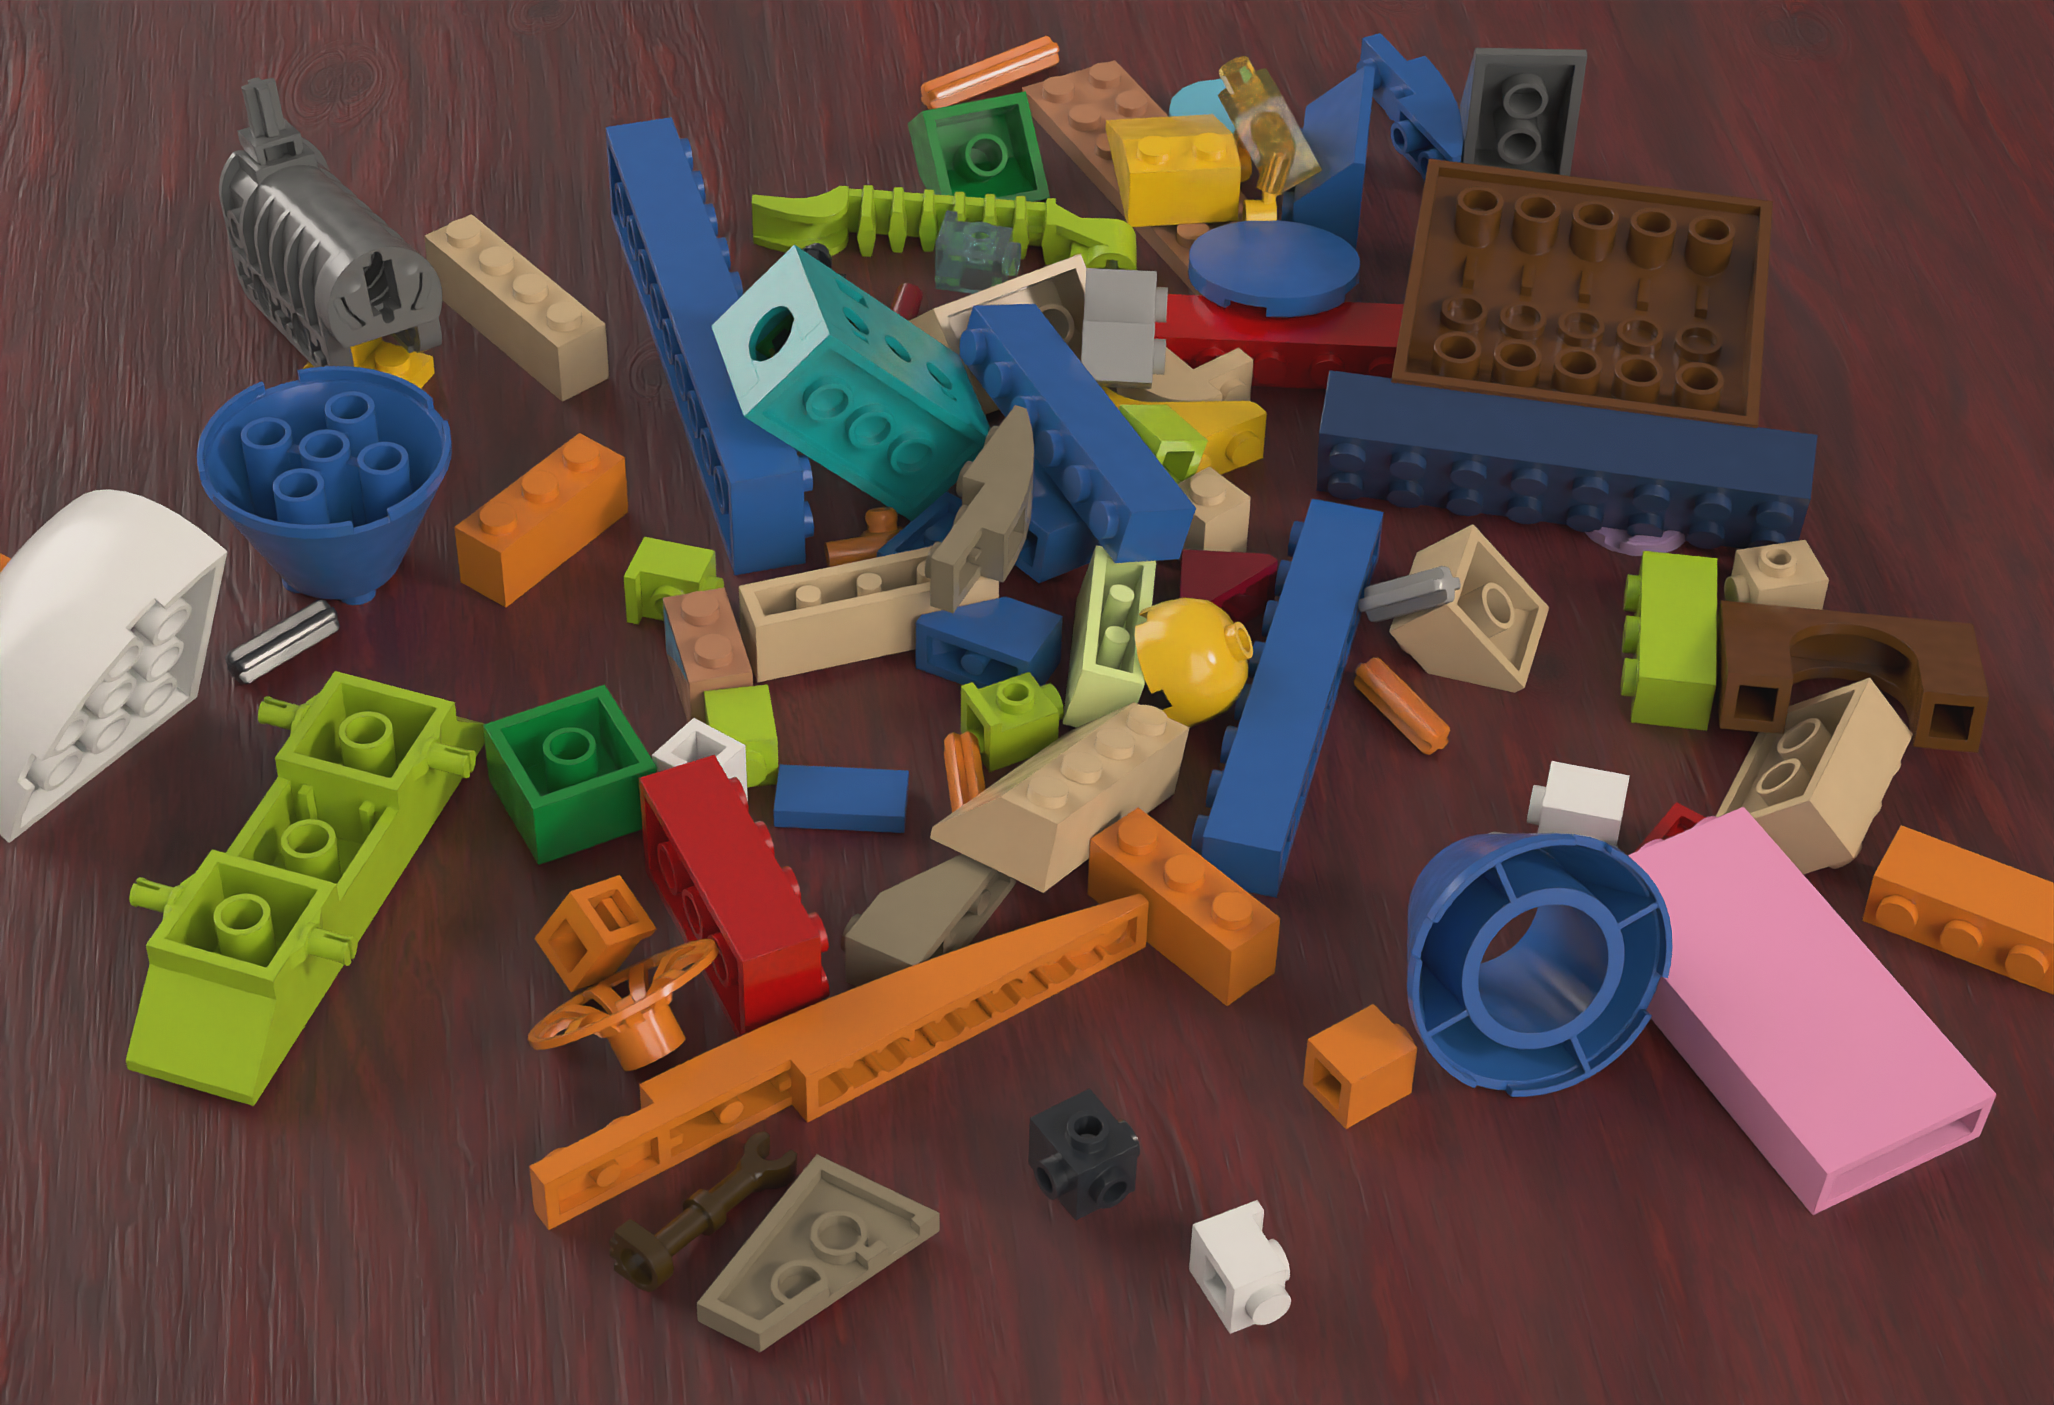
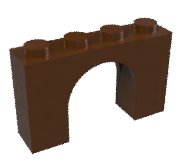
(1920, 662)

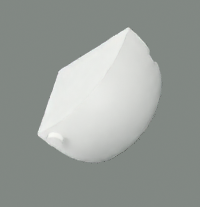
(97, 643)

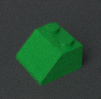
(980, 149)

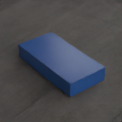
(841, 798)

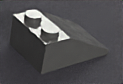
(1522, 108)

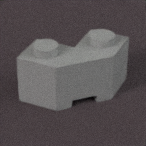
(1121, 327)

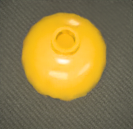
(1193, 657)

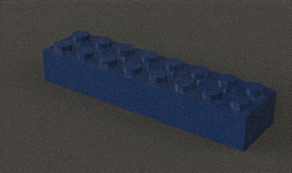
(1563, 463)

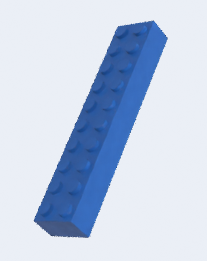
(684, 289)

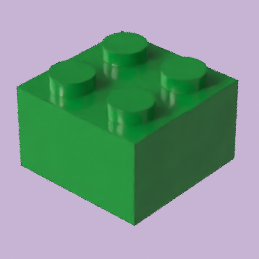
(568, 772)

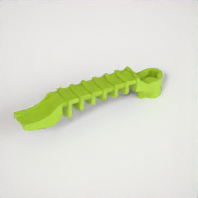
(832, 215)

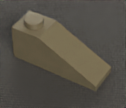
(922, 918)

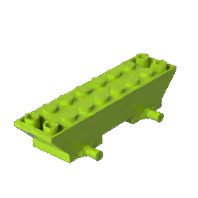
(282, 911)

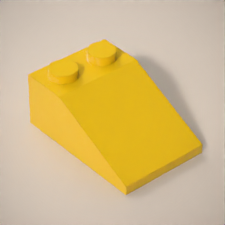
(1175, 169)

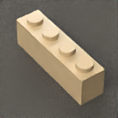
(518, 307)
(839, 613)

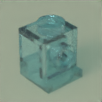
(974, 255)

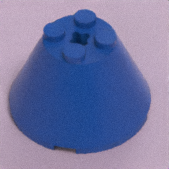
(327, 475)

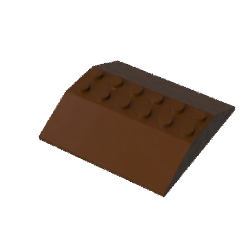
(1587, 293)

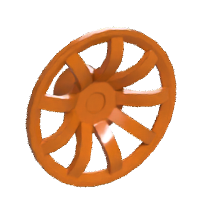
(636, 1026)

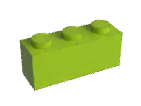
(1671, 640)

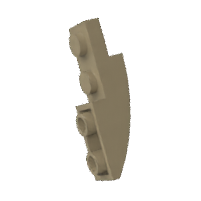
(992, 515)

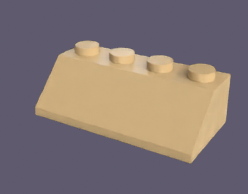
(1048, 808)

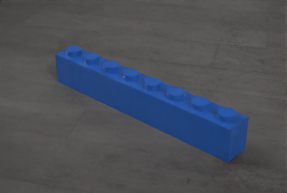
(1291, 696)

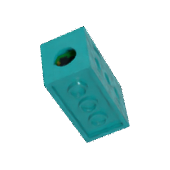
(851, 383)

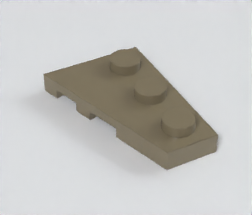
(811, 1251)

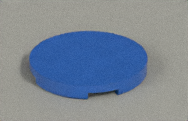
(1274, 266)

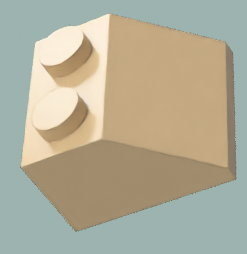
(1488, 628)

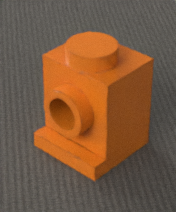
(594, 932)

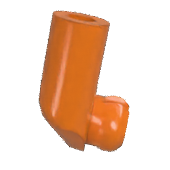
(881, 529)

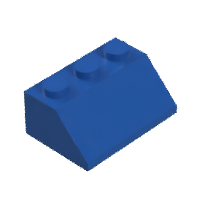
(1338, 136)

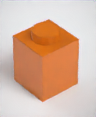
(1360, 1065)

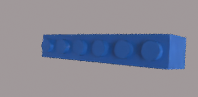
(1078, 433)

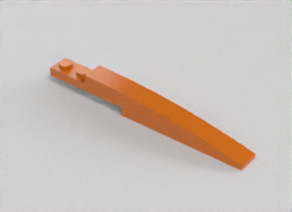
(834, 1051)

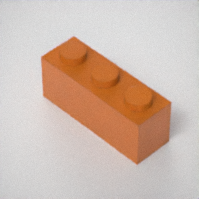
(541, 519)
(1966, 907)
(1193, 910)

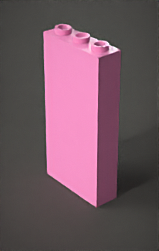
(1800, 1019)

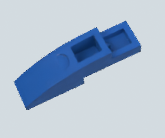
(1418, 102)

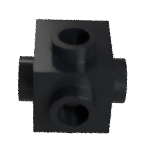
(1083, 1154)

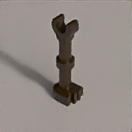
(647, 1257)

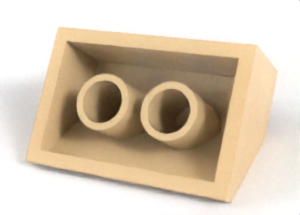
(1054, 289)
(1823, 775)

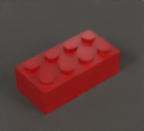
(726, 886)

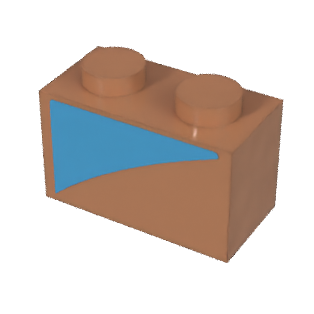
(703, 647)

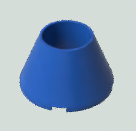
(1562, 994)

